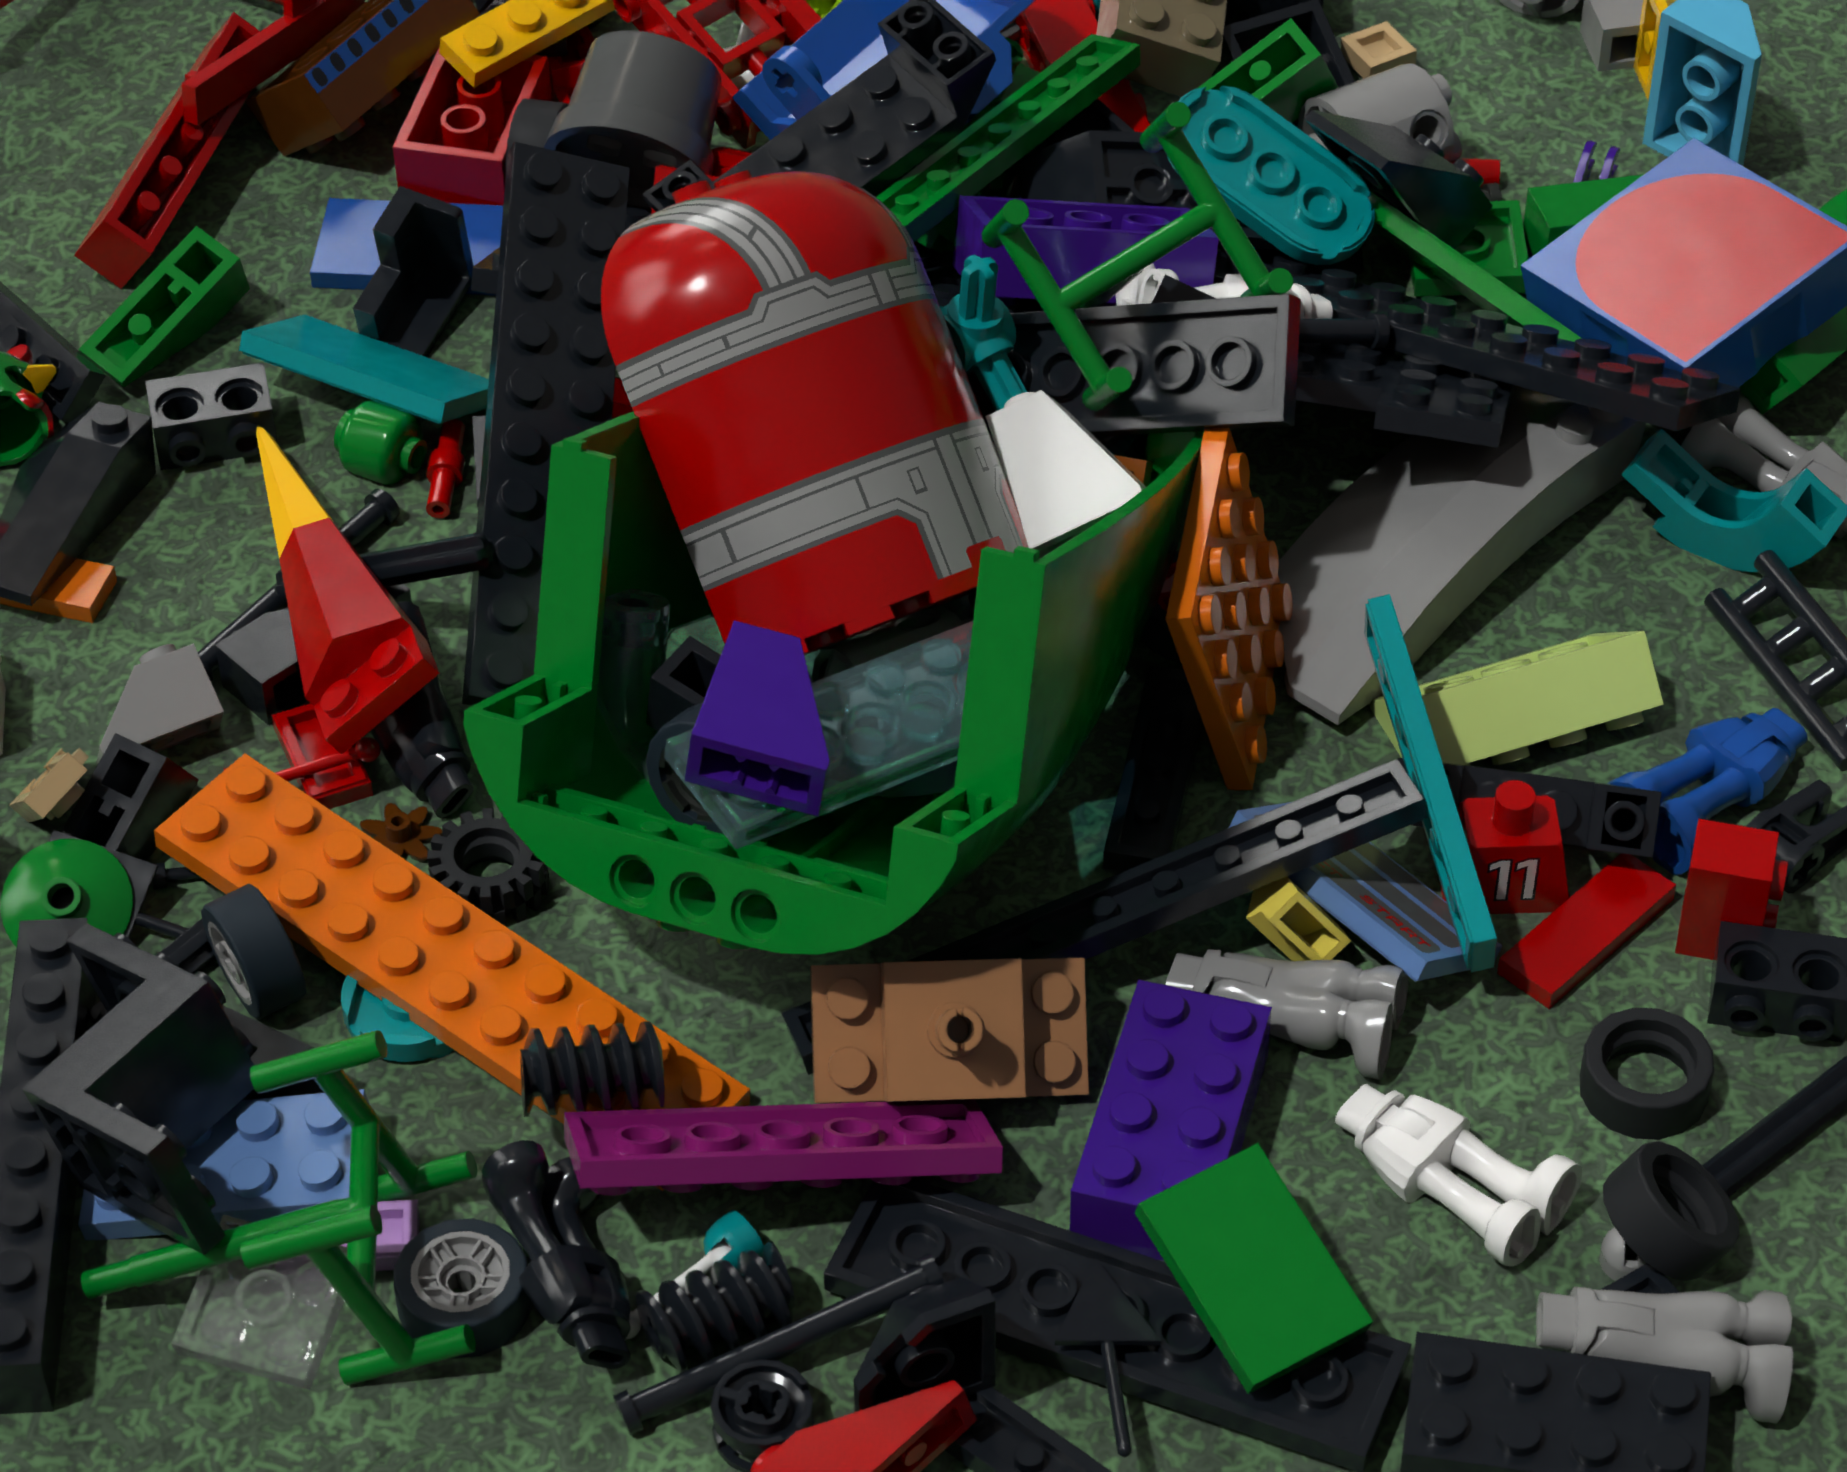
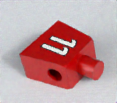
(1516, 849)

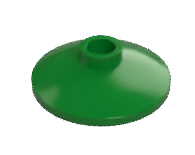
(93, 873)

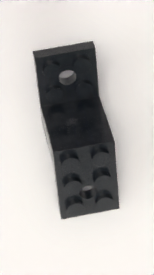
(144, 1085)

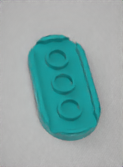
(1278, 177)

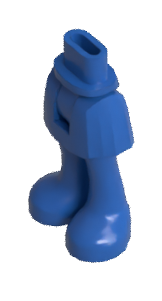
(1734, 761)

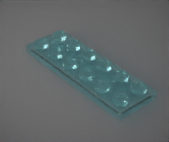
(879, 730)

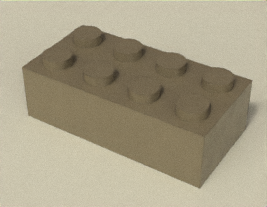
(1176, 39)

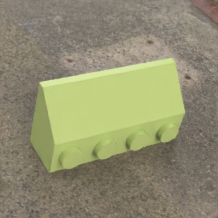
(1538, 698)

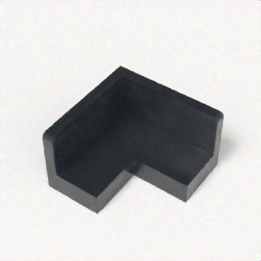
(420, 273)

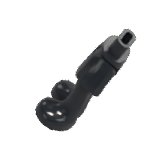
(567, 1275)

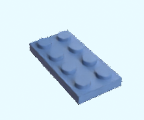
(255, 1163)

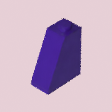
(761, 724)

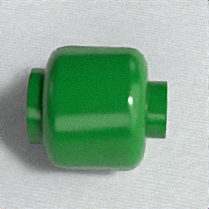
(380, 442)

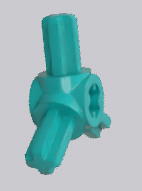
(984, 331)

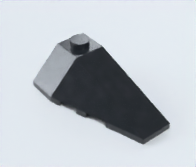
(71, 495)

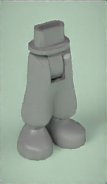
(1308, 998)
(1681, 1332)

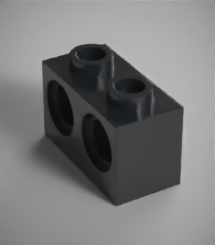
(209, 415)
(1779, 982)

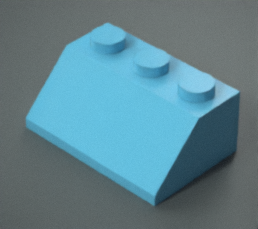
(1703, 77)

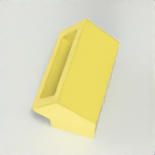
(1295, 922)

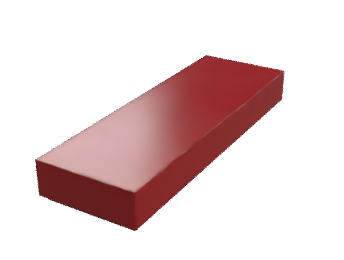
(1586, 929)

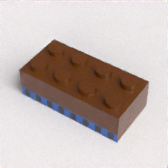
(354, 70)

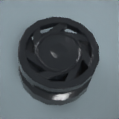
(758, 1408)

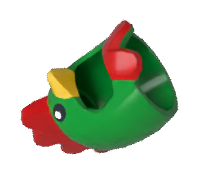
(23, 413)

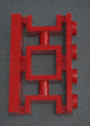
(771, 21)

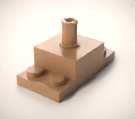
(949, 1030)

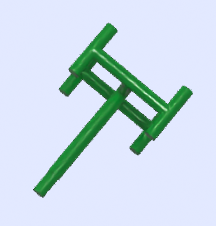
(1113, 275)
(325, 1226)

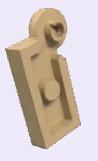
(54, 789)

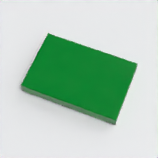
(1253, 1268)

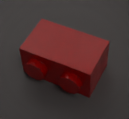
(1729, 881)

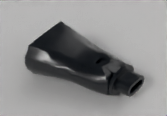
(425, 743)

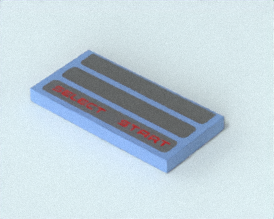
(1382, 907)

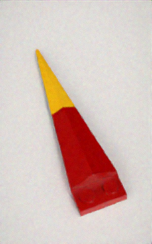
(349, 634)

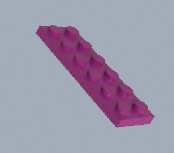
(780, 1143)

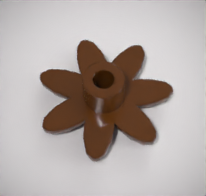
(402, 831)

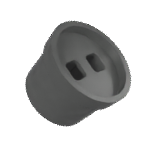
(641, 107)

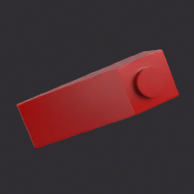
(882, 1438)

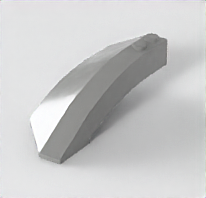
(1433, 534)

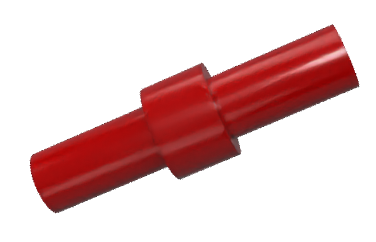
(445, 468)

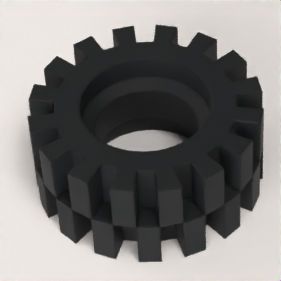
(487, 841)

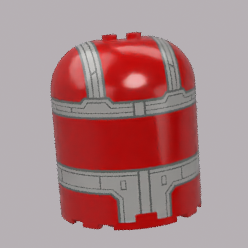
(804, 405)

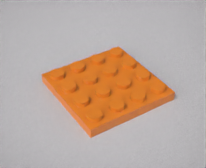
(1229, 609)

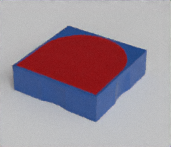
(1696, 268)

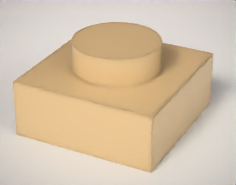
(1377, 49)

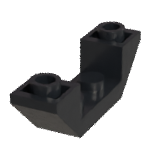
(1588, 811)

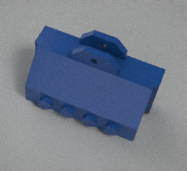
(849, 44)

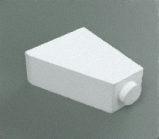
(1056, 470)

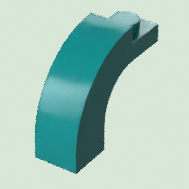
(1730, 522)

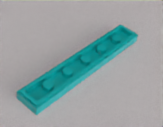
(1428, 774)

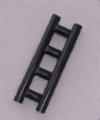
(1769, 654)

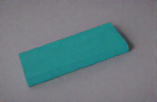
(368, 367)

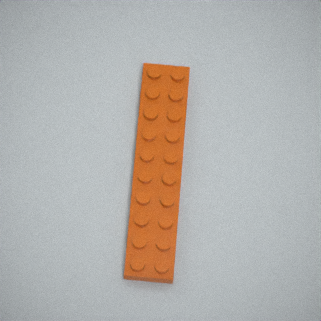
(409, 934)

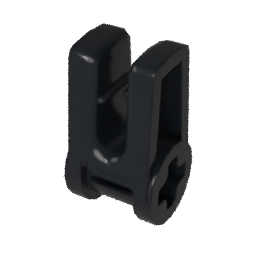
(1803, 834)

